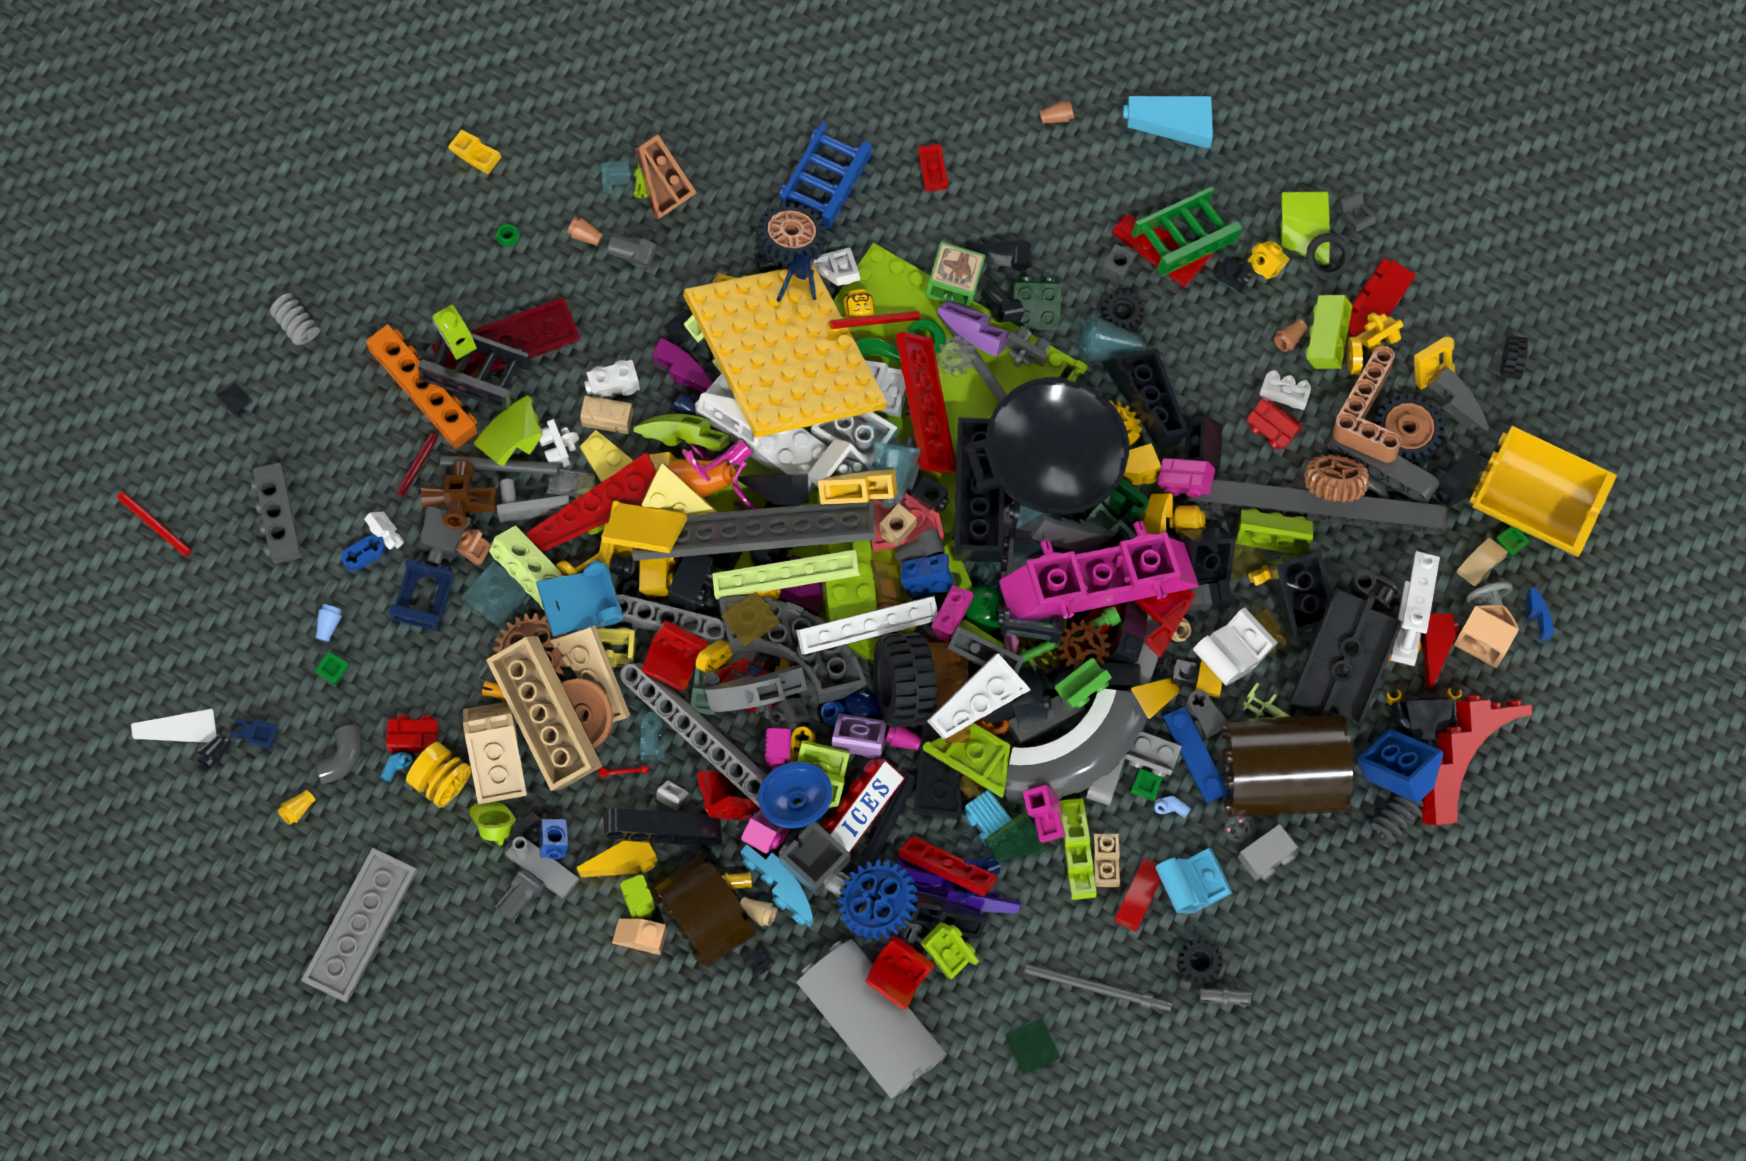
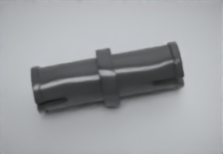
(1225, 996)

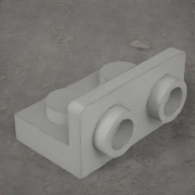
(1154, 753)

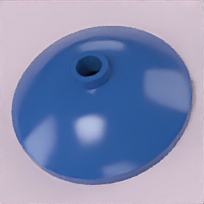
(792, 785)

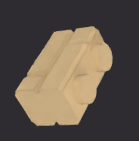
(606, 414)

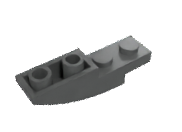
(756, 691)

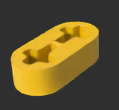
(714, 656)

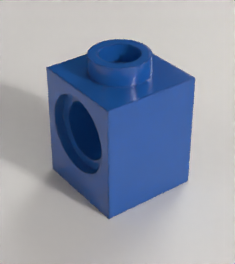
(556, 830)

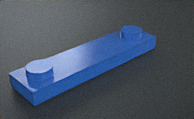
(1195, 755)

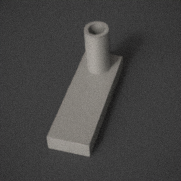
(513, 511)
(544, 869)

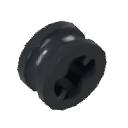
(630, 584)

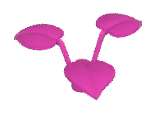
(735, 455)

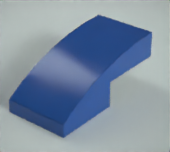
(1538, 609)

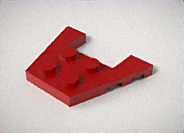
(1167, 614)

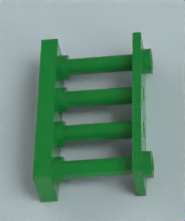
(1188, 251)

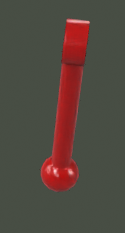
(603, 772)

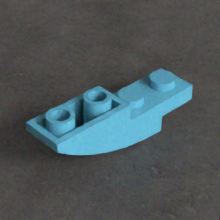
(787, 889)

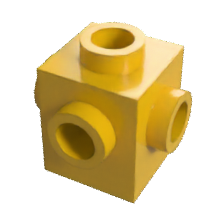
(1268, 259)

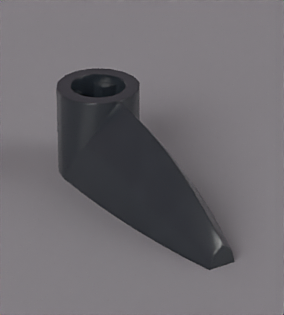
(1008, 253)

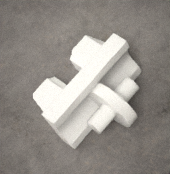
(558, 454)

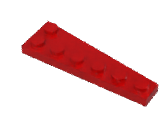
(595, 506)

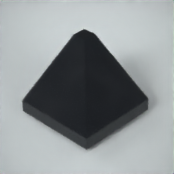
(234, 399)

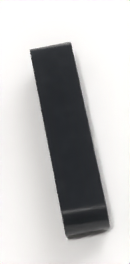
(662, 827)

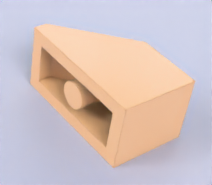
(640, 935)

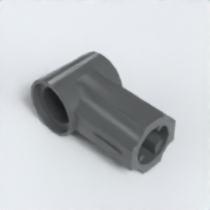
(638, 252)
(926, 545)
(523, 889)

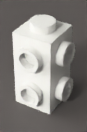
(612, 380)

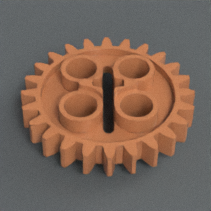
(532, 628)

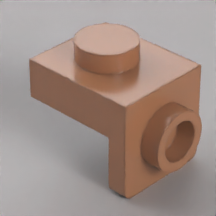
(473, 546)

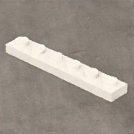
(867, 625)

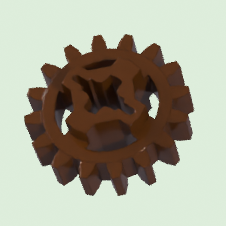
(1071, 642)

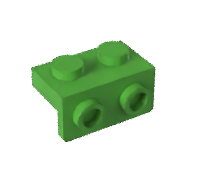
(1082, 683)

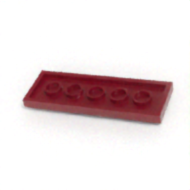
(532, 331)

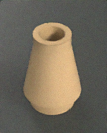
(759, 911)

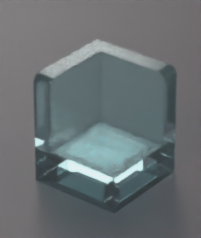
(614, 174)

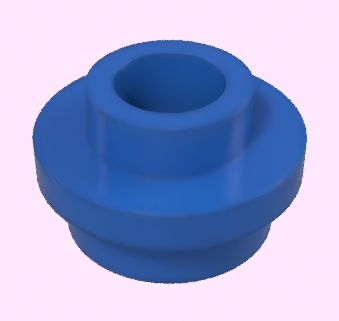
(828, 710)

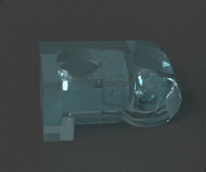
(651, 730)

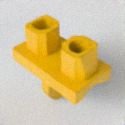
(1378, 329)

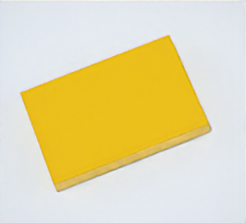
(644, 528)

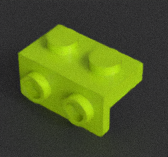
(948, 949)

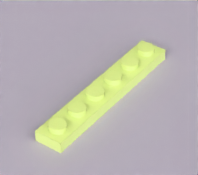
(786, 574)

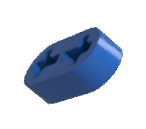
(366, 556)

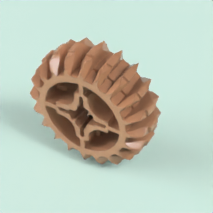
(1336, 478)

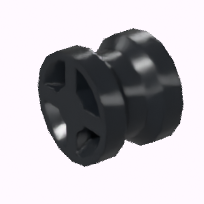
(621, 565)
(758, 962)

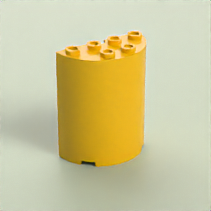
(1543, 490)

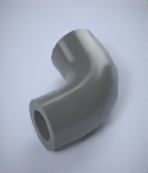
(344, 758)

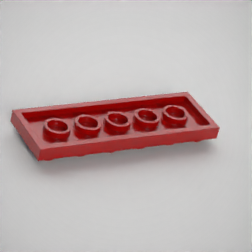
(926, 403)

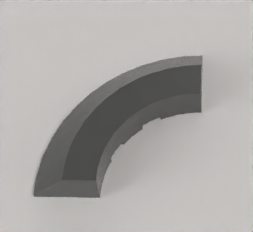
(830, 671)

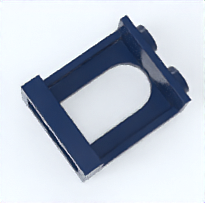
(415, 571)

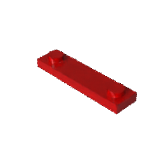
(947, 866)

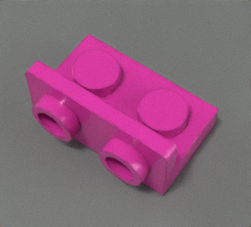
(951, 612)

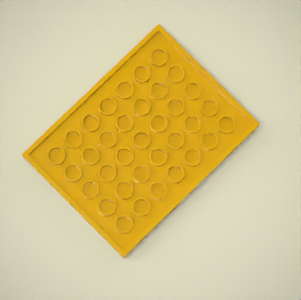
(783, 354)

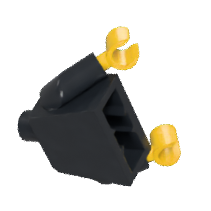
(1425, 716)

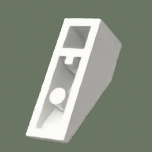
(728, 414)

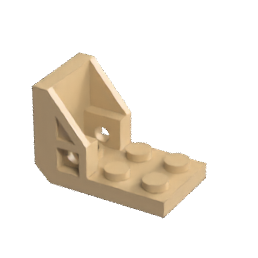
(494, 752)

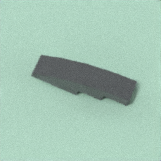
(1071, 535)

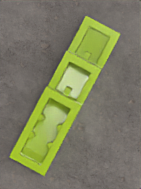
(1078, 849)

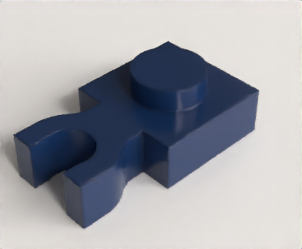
(258, 734)

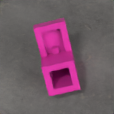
(1047, 811)

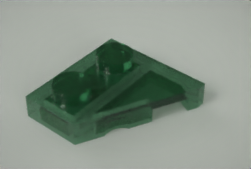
(1015, 839)

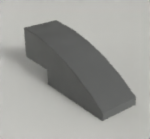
(1458, 400)

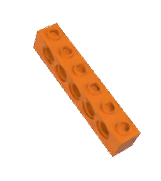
(454, 432)

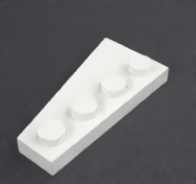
(983, 693)

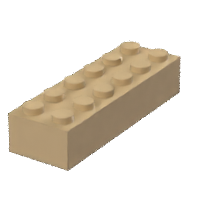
(544, 713)

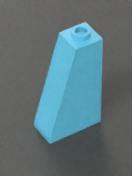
(1172, 117)

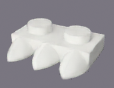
(1285, 390)

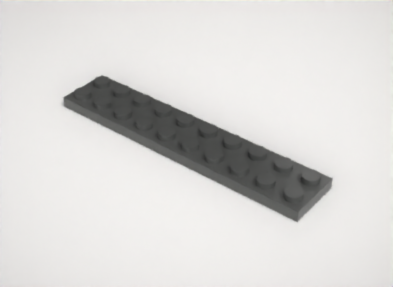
(770, 529)

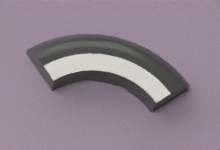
(1083, 753)

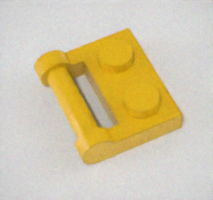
(1427, 361)

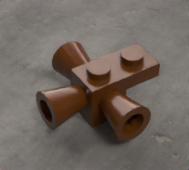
(459, 496)

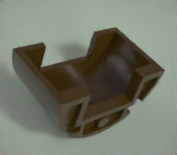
(704, 910)

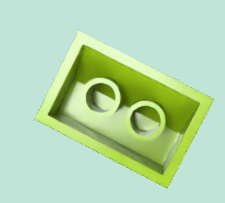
(1274, 531)

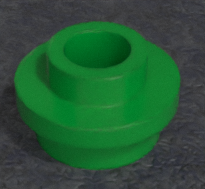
(504, 230)

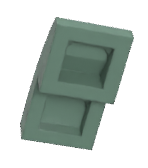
(1102, 517)
(699, 699)

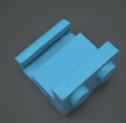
(1193, 881)

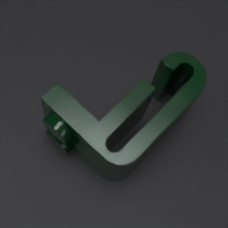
(1124, 497)

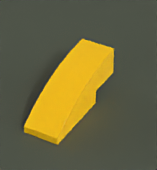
(858, 487)

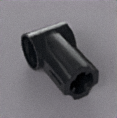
(1002, 306)

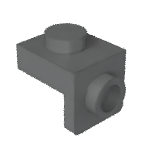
(1356, 212)

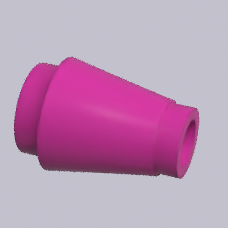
(902, 738)

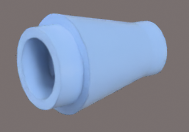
(327, 621)

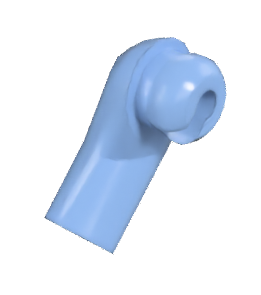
(1171, 804)

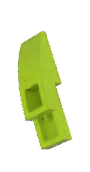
(675, 428)

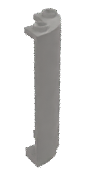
(878, 1032)

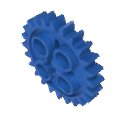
(878, 900)

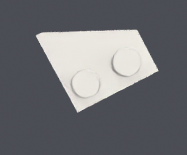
(838, 267)

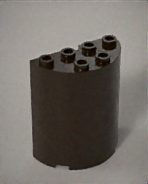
(1287, 765)

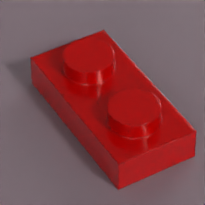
(933, 168)

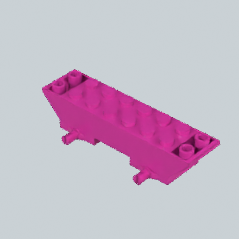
(1100, 578)

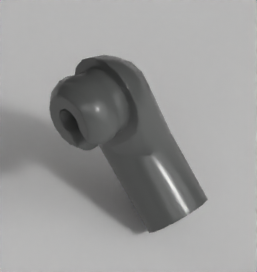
(1378, 487)

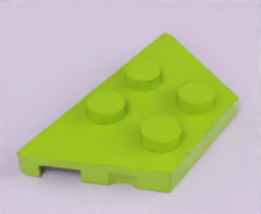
(981, 760)

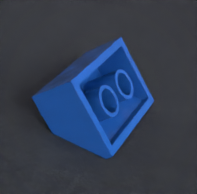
(1401, 765)

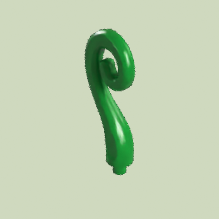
(872, 345)

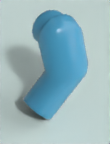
(394, 763)

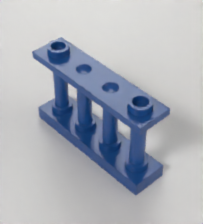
(838, 192)

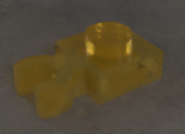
(1270, 624)

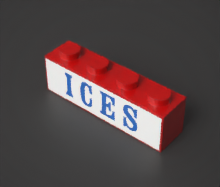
(862, 802)

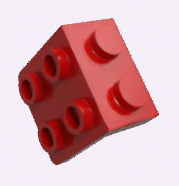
(673, 655)
(720, 798)
(898, 972)

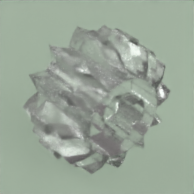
(961, 348)

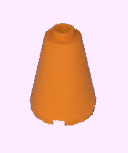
(721, 475)

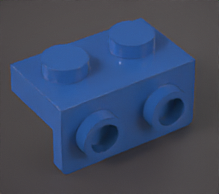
(927, 575)

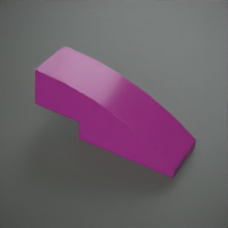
(682, 367)

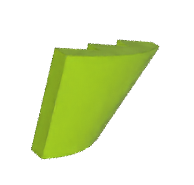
(1303, 219)
(509, 430)
(830, 760)

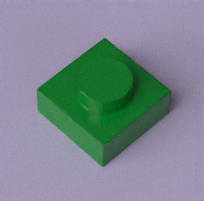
(1513, 541)
(332, 668)
(1146, 785)

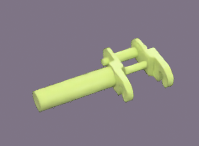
(1267, 706)

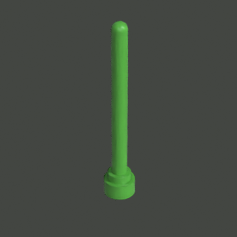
(1108, 617)

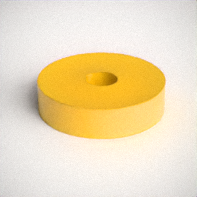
(1354, 355)

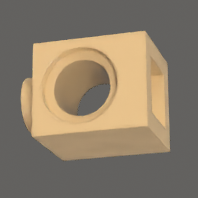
(901, 516)

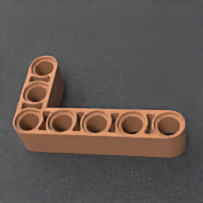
(1350, 425)

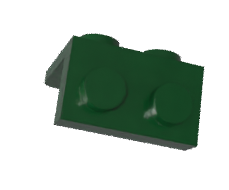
(1040, 302)

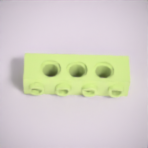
(523, 560)

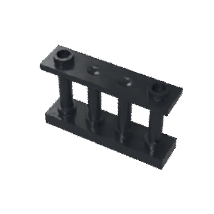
(476, 386)

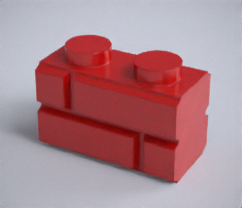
(1274, 424)
(411, 734)

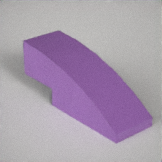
(974, 327)

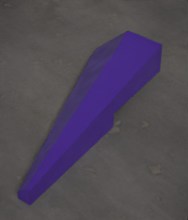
(937, 886)

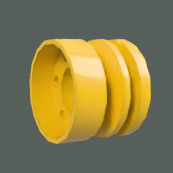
(438, 774)

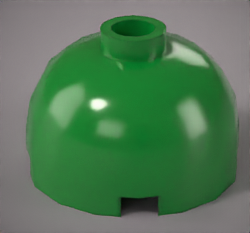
(983, 608)

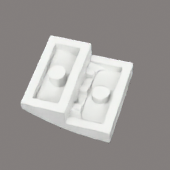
(892, 386)

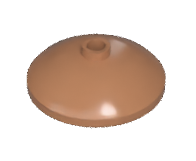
(591, 697)

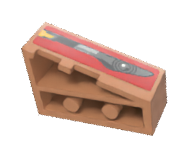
(662, 177)

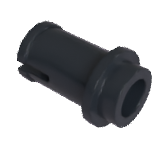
(764, 265)

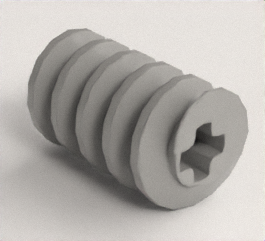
(293, 319)

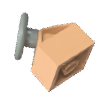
(1489, 626)

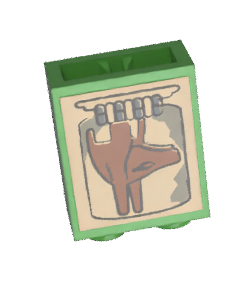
(955, 275)

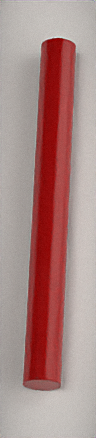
(874, 320)
(154, 524)

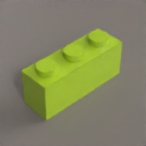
(1329, 332)

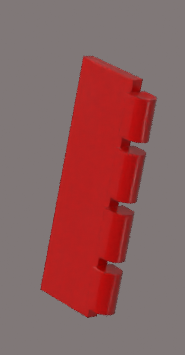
(1381, 295)

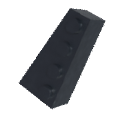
(1150, 395)

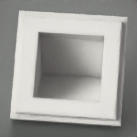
(671, 795)

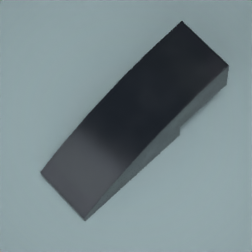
(933, 910)

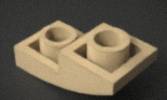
(1481, 562)
(1106, 860)

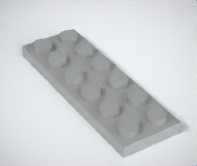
(359, 925)

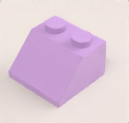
(859, 735)

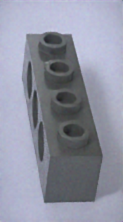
(288, 546)

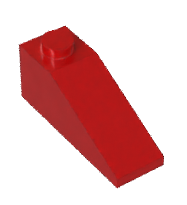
(1437, 644)

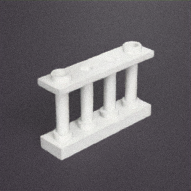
(1415, 607)

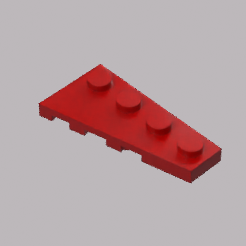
(1145, 249)

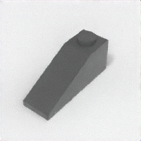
(980, 650)

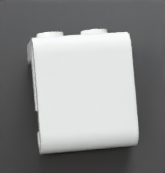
(1235, 647)

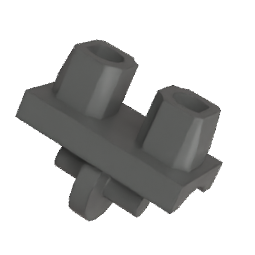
(1025, 351)

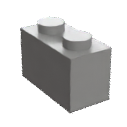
(1267, 853)

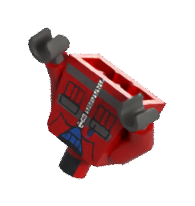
(742, 669)

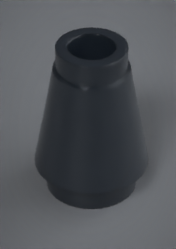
(212, 752)

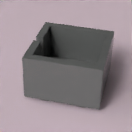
(816, 860)

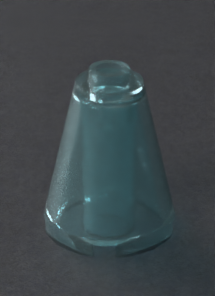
(1104, 340)
(901, 459)

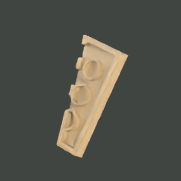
(589, 661)

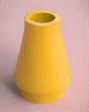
(294, 808)

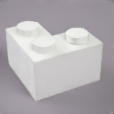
(838, 460)

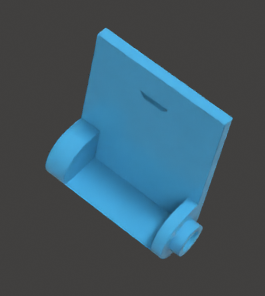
(581, 600)

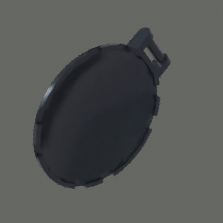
(1053, 447)

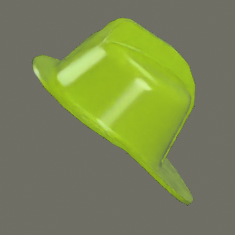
(493, 821)

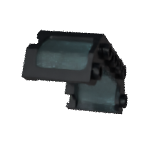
(1019, 549)

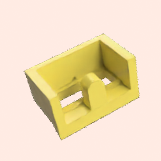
(618, 636)

